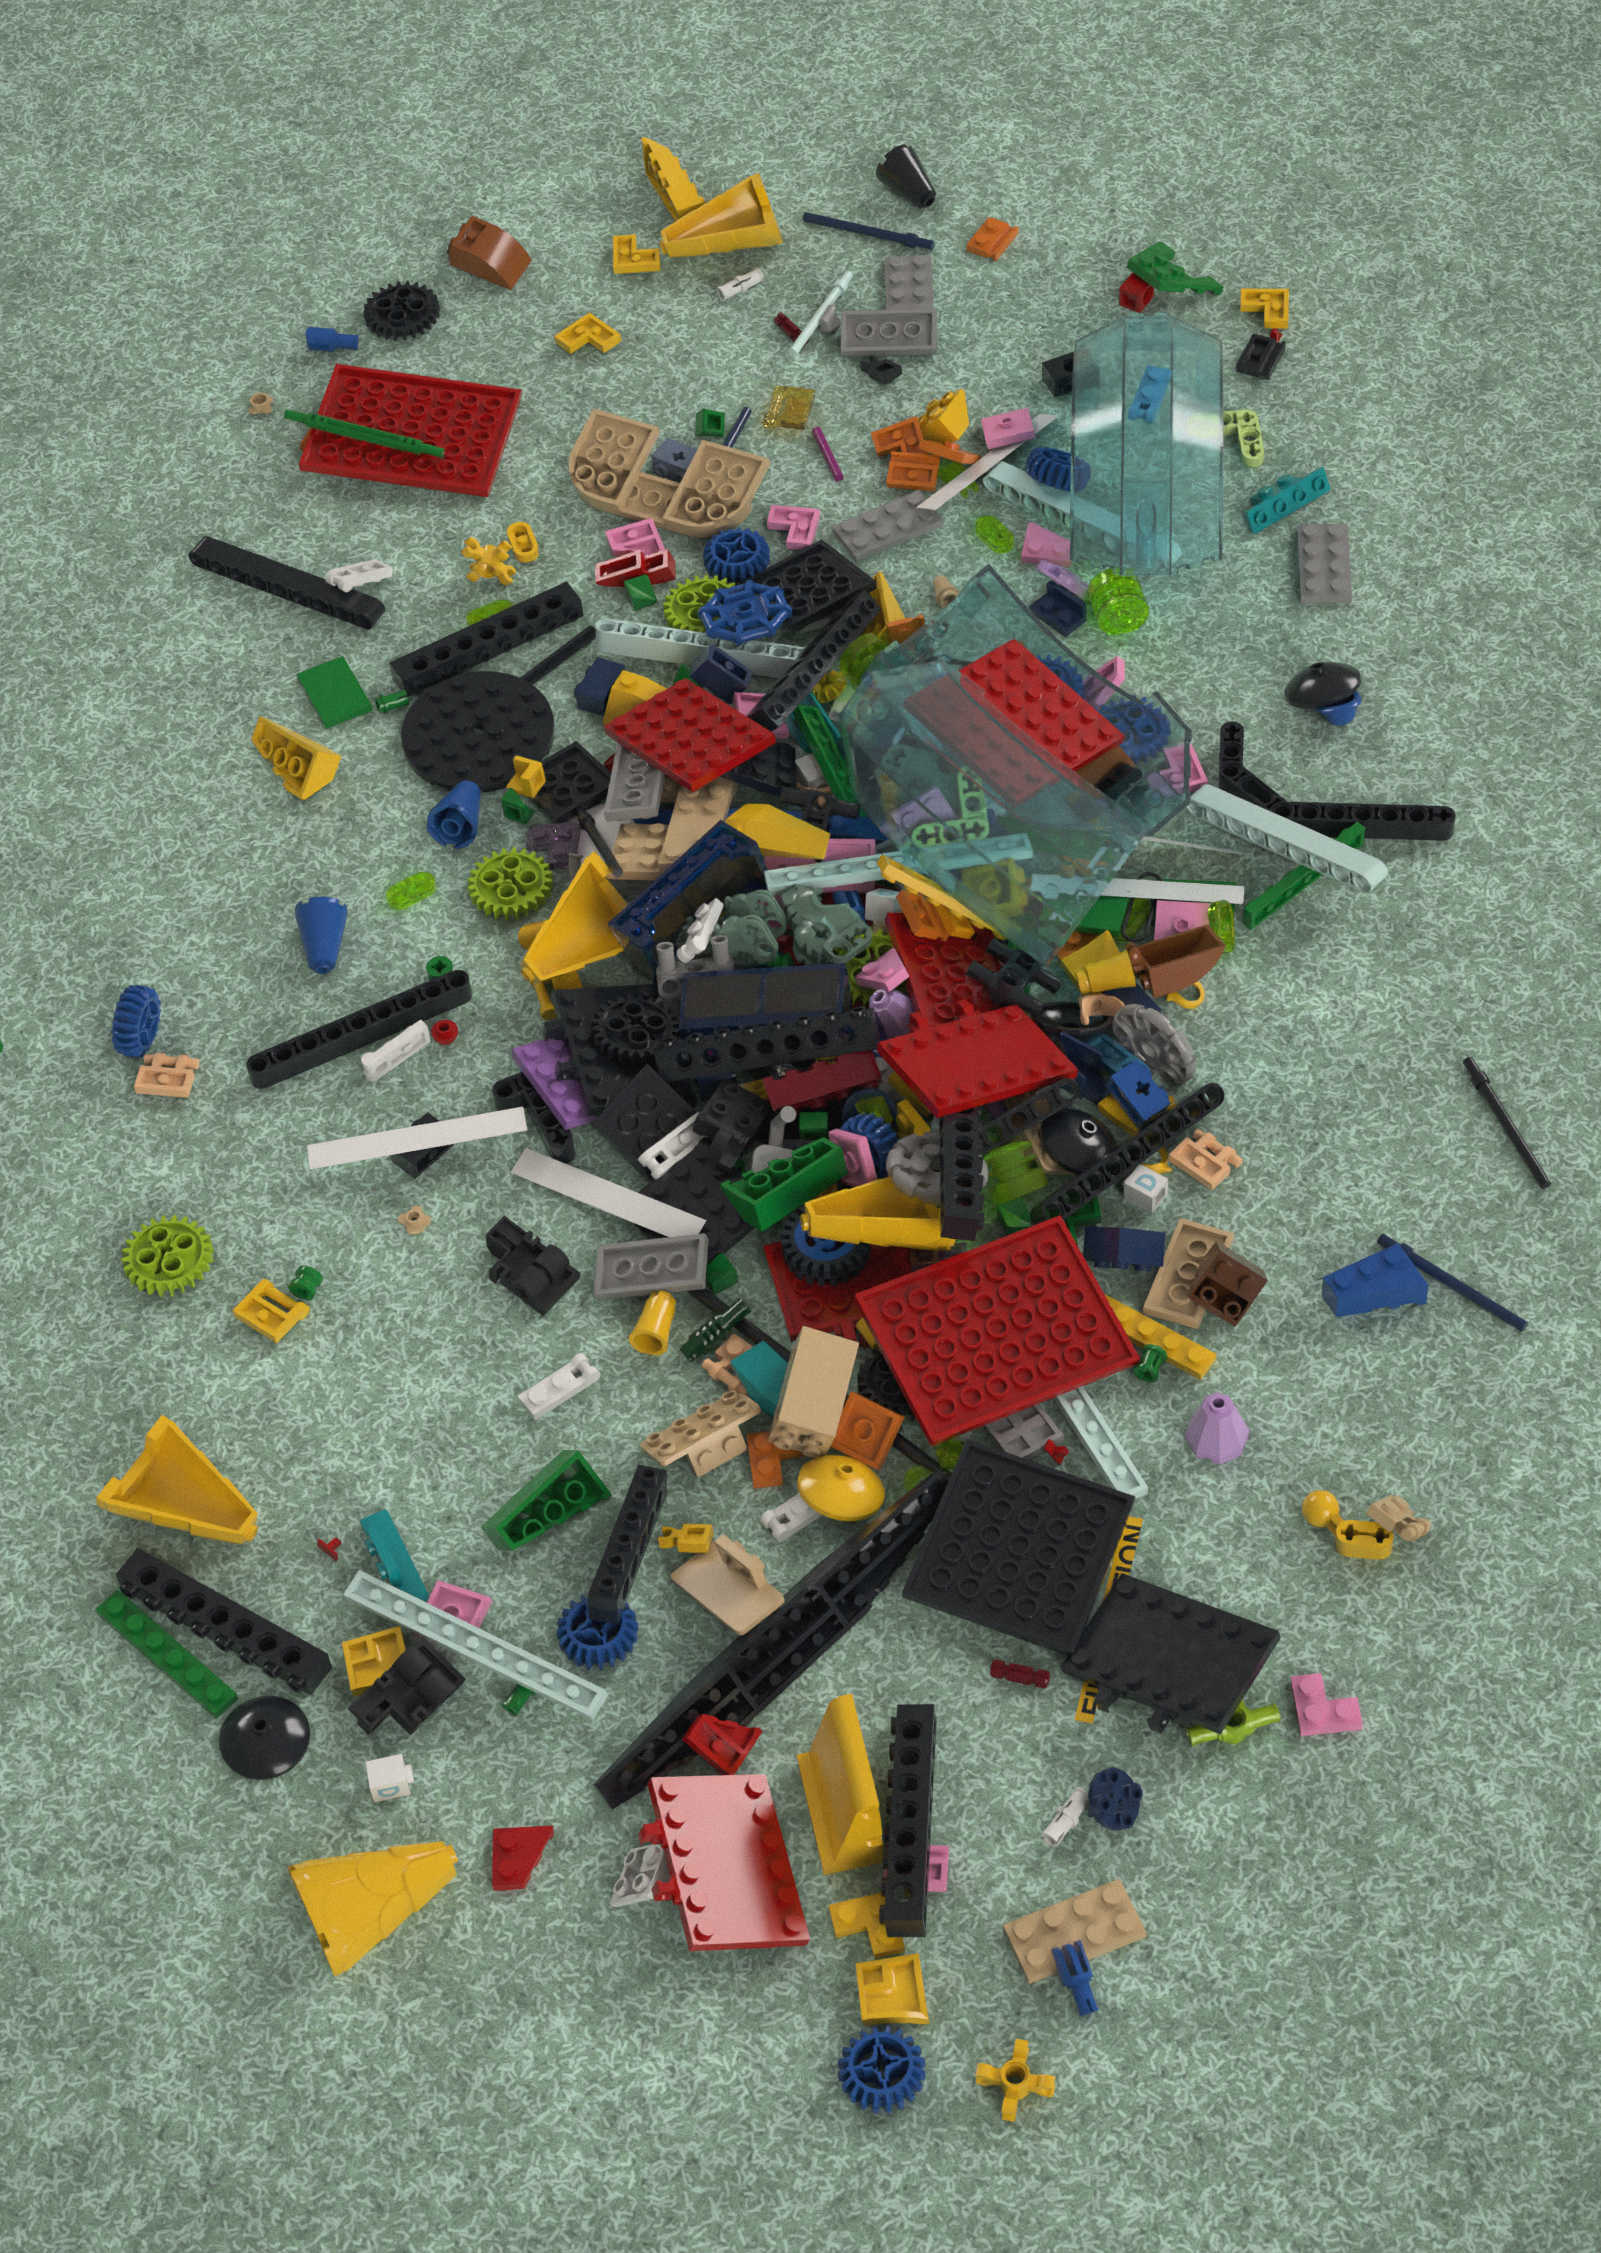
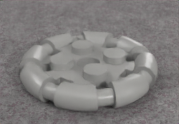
(1155, 1042)
(913, 1167)

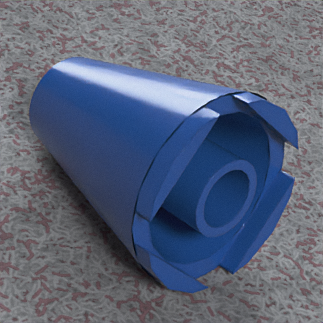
(456, 816)
(321, 931)

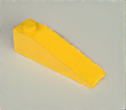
(779, 832)

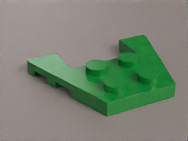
(1160, 273)

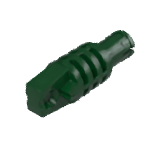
(714, 1331)

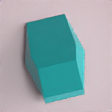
(762, 1375)

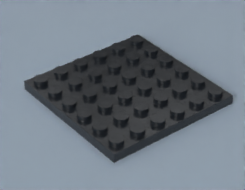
(1019, 1547)

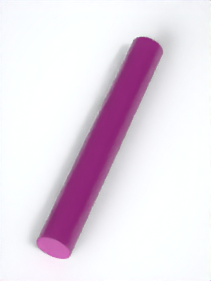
(827, 454)

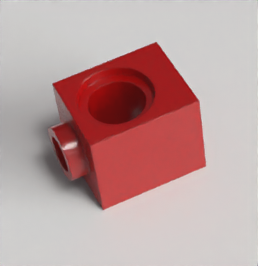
(1135, 293)

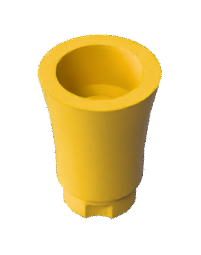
(1106, 974)
(654, 1324)

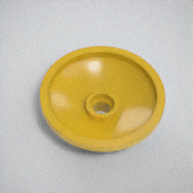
(841, 1488)

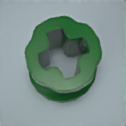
(1150, 1363)

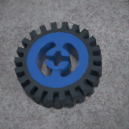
(822, 1260)

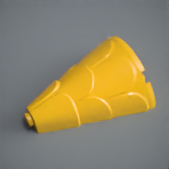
(725, 224)
(577, 927)
(877, 1216)
(180, 1490)
(369, 1894)

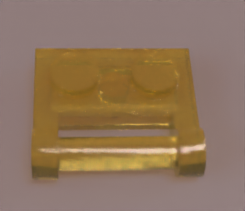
(796, 409)

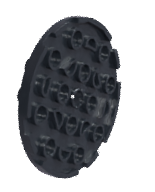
(442, 721)

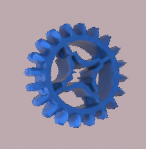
(1050, 467)
(736, 554)
(136, 1020)
(879, 1137)
(587, 1644)
(853, 2074)

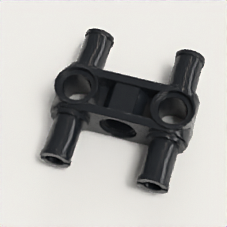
(823, 818)
(1009, 983)

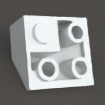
(640, 1872)

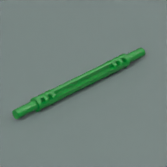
(364, 433)

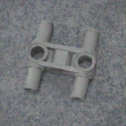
(675, 971)

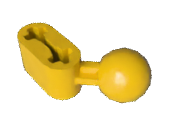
(1322, 1510)

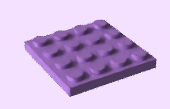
(562, 1097)

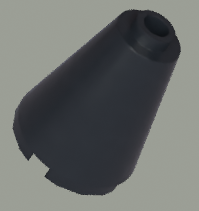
(906, 176)

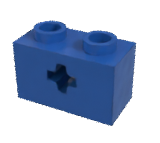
(1141, 1107)

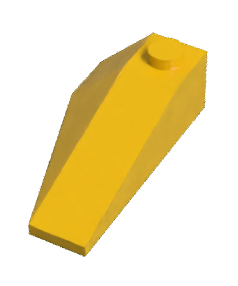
(889, 611)
(628, 692)
(299, 760)

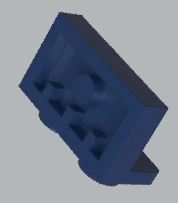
(1060, 609)

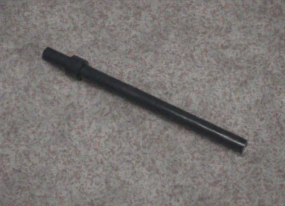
(587, 824)
(1482, 1082)

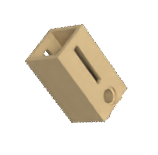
(813, 1392)

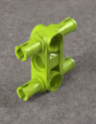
(1247, 1722)

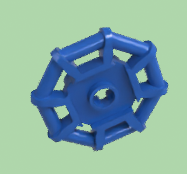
(756, 615)

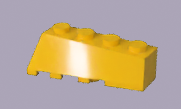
(669, 179)

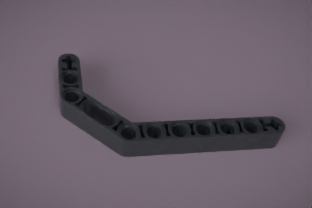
(1329, 819)

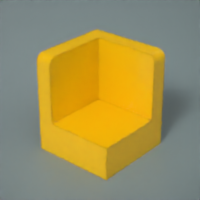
(528, 777)

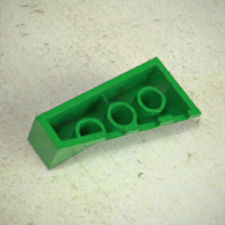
(786, 1183)
(547, 1500)

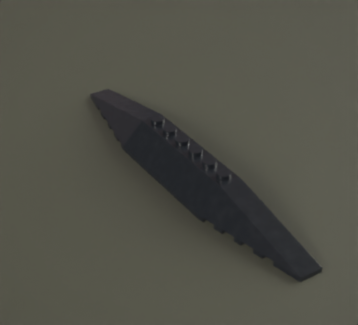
(782, 1644)

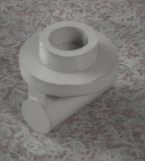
(829, 321)

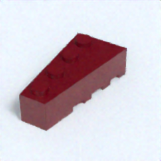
(824, 1082)

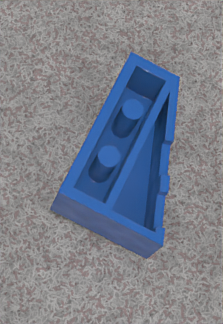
(1374, 1283)

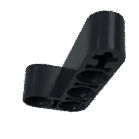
(519, 1092)

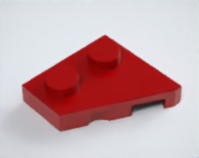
(721, 1742)
(517, 1854)

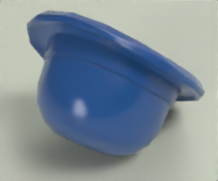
(1342, 711)

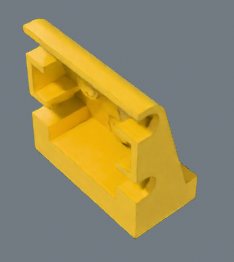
(841, 1792)

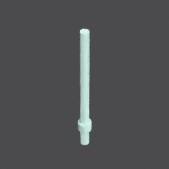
(838, 289)

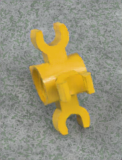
(488, 561)
(1040, 2084)

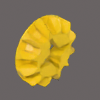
(829, 687)

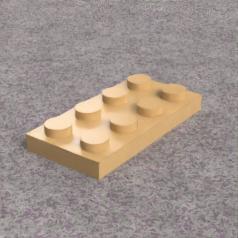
(1181, 1261)
(1099, 1918)

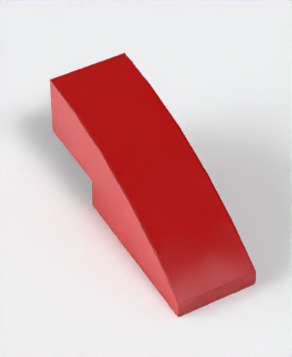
(658, 566)

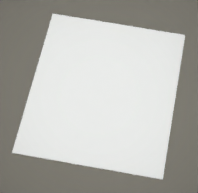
(607, 830)

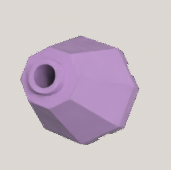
(892, 1012)
(1217, 1430)

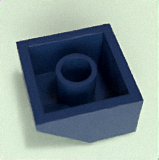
(1124, 1246)

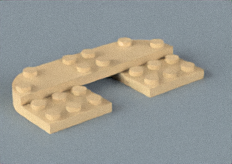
(709, 499)
(650, 849)

